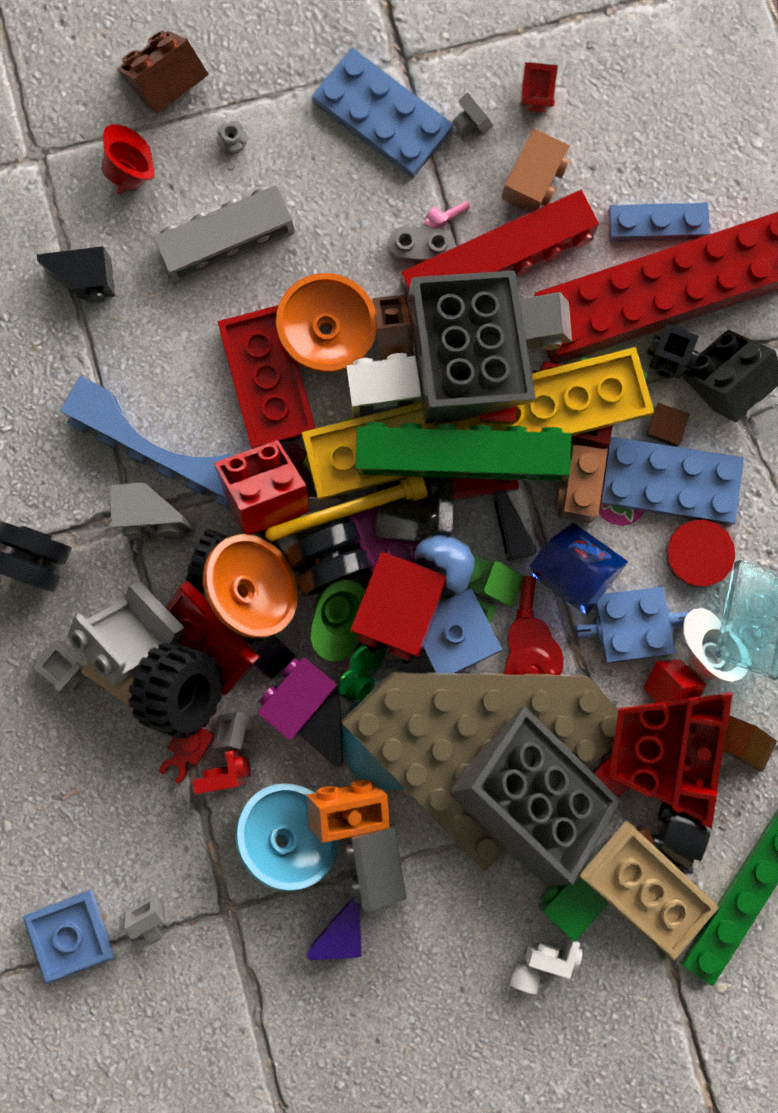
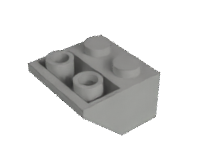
(142, 512)

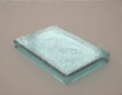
(751, 620)

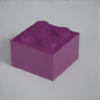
(296, 698)

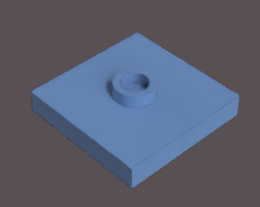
(460, 635)
(68, 936)

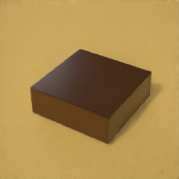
(667, 424)

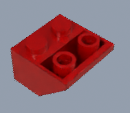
(262, 487)

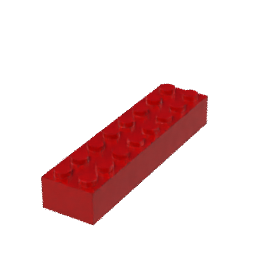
(669, 287)

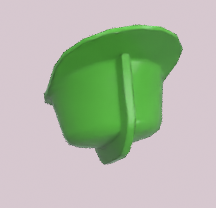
(333, 619)

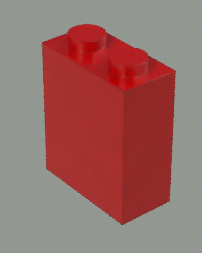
(399, 606)

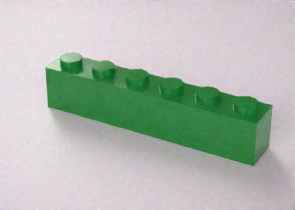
(463, 453)

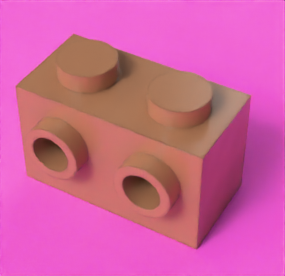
(535, 172)
(582, 492)

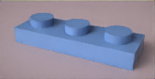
(658, 221)

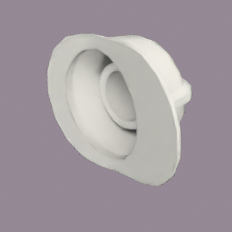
(701, 635)

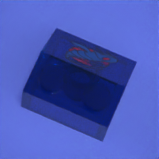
(577, 567)

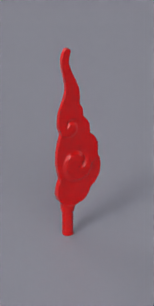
(531, 640)

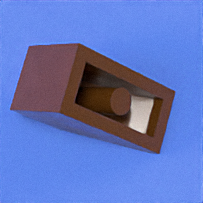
(393, 326)

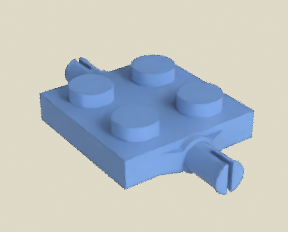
(633, 625)

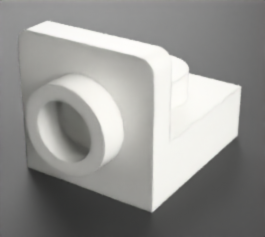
(549, 960)

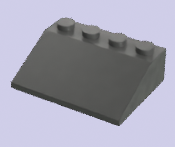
(469, 345)
(536, 799)

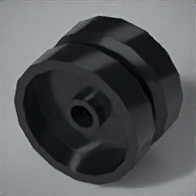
(27, 554)
(328, 559)

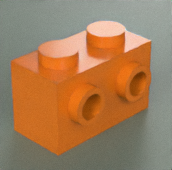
(347, 810)

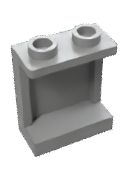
(124, 633)

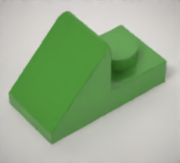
(495, 581)

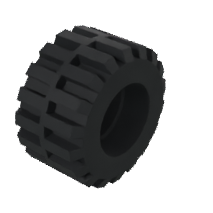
(176, 690)

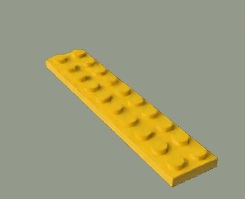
(569, 397)

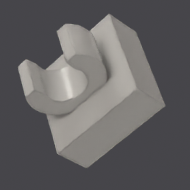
(471, 117)
(231, 731)
(145, 920)

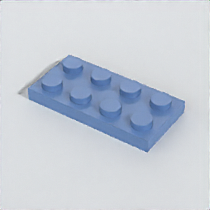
(382, 112)
(672, 480)

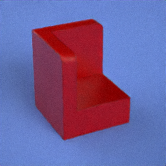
(673, 681)

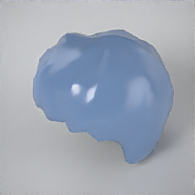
(449, 558)

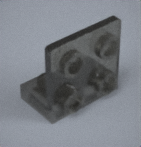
(418, 519)

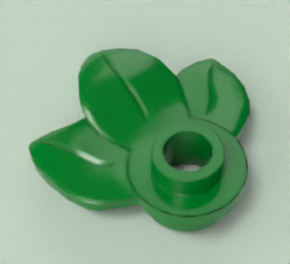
(357, 681)

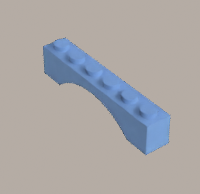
(99, 410)

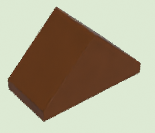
(748, 743)

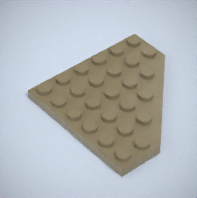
(437, 723)

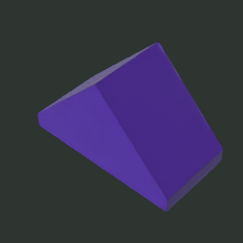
(340, 937)

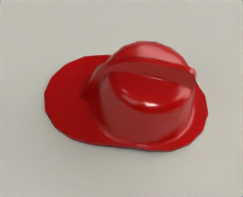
(126, 158)

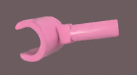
(437, 219)

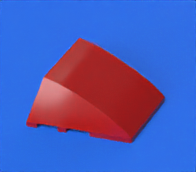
(673, 751)

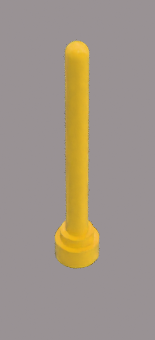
(409, 488)

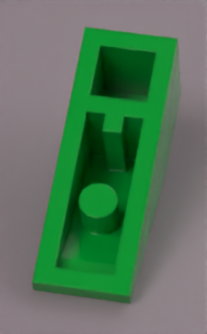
(572, 906)

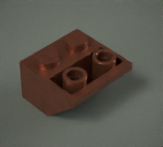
(162, 70)

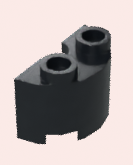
(681, 838)

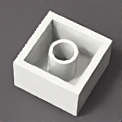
(383, 384)

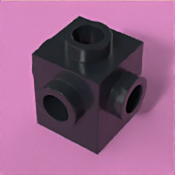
(673, 352)

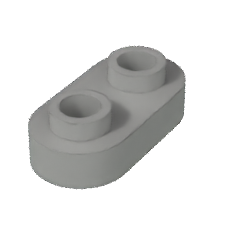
(421, 243)

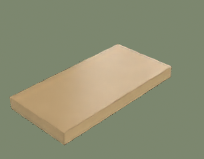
(649, 890)

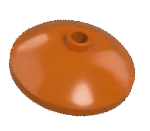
(328, 302)
(263, 579)

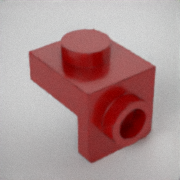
(538, 86)

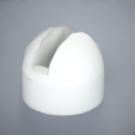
(525, 979)

